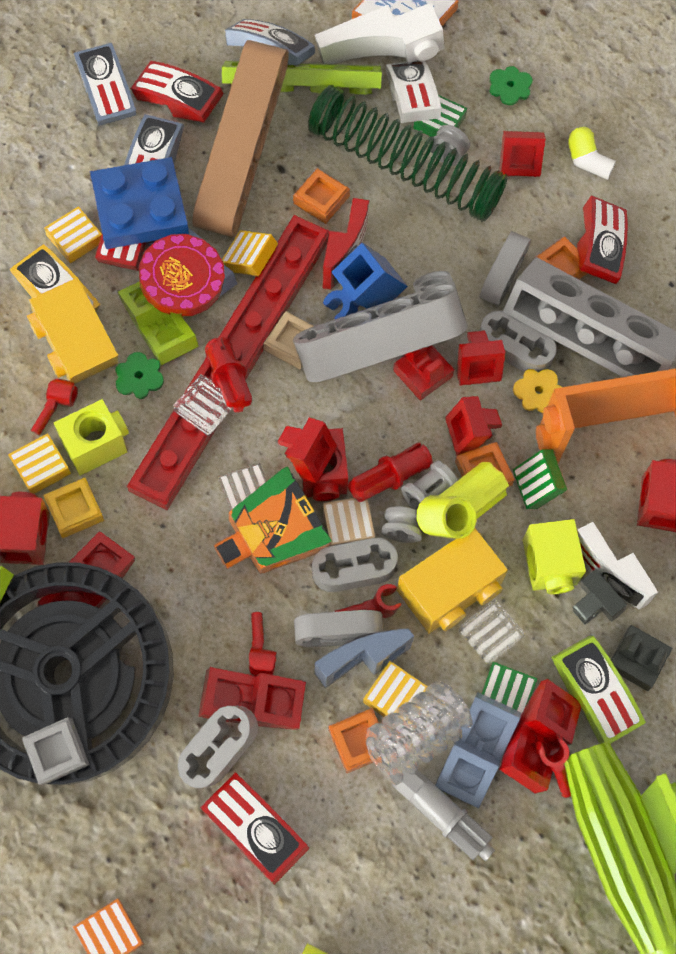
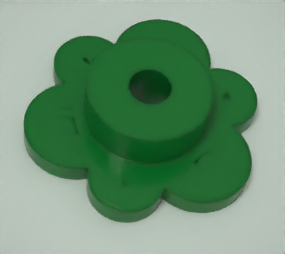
(510, 85)
(139, 366)

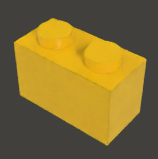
(73, 332)
(452, 581)

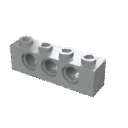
(590, 321)

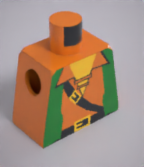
(273, 526)

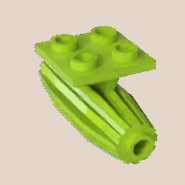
(629, 843)

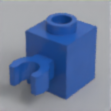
(365, 281)

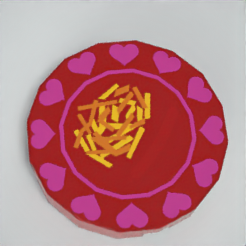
(181, 275)

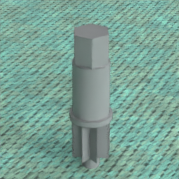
(446, 815)

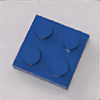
(139, 202)

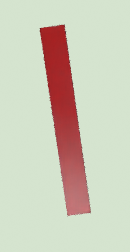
(259, 311)

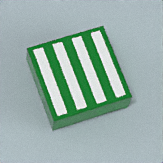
(451, 114)
(539, 479)
(509, 686)

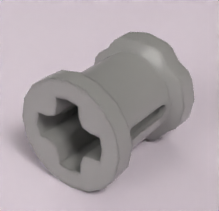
(439, 476)

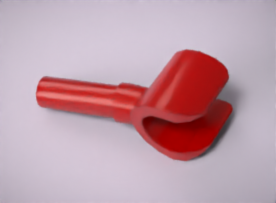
(58, 392)
(376, 603)
(260, 659)
(557, 763)

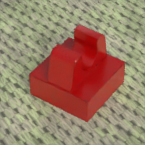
(522, 153)
(480, 359)
(423, 371)
(471, 424)
(308, 448)

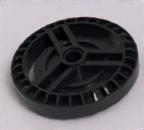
(99, 677)

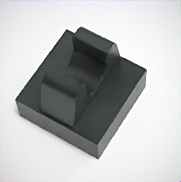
(599, 599)
(640, 657)

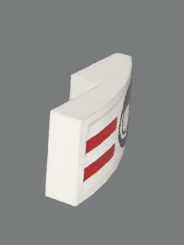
(413, 91)
(624, 575)

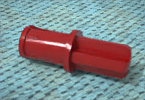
(228, 374)
(390, 472)

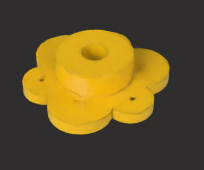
(532, 381)

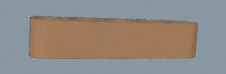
(240, 138)

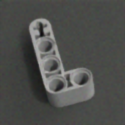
(383, 330)

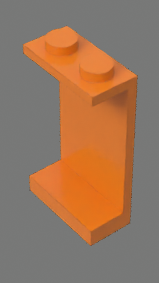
(604, 403)

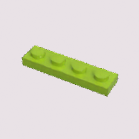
(359, 78)

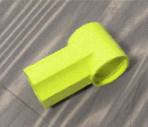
(462, 502)

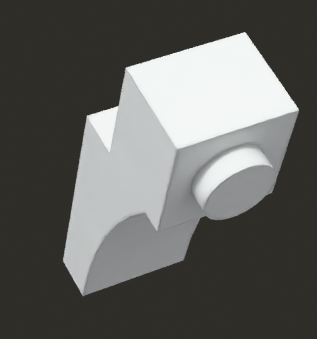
(378, 33)

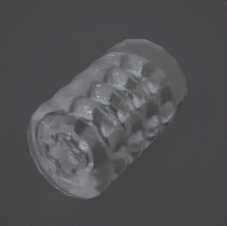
(417, 730)

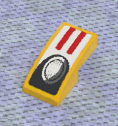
(43, 272)

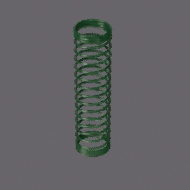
(489, 190)

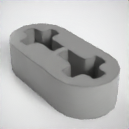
(505, 268)
(519, 341)
(352, 554)
(336, 627)
(210, 739)

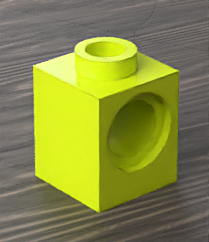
(91, 454)
(554, 556)

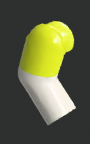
(585, 154)

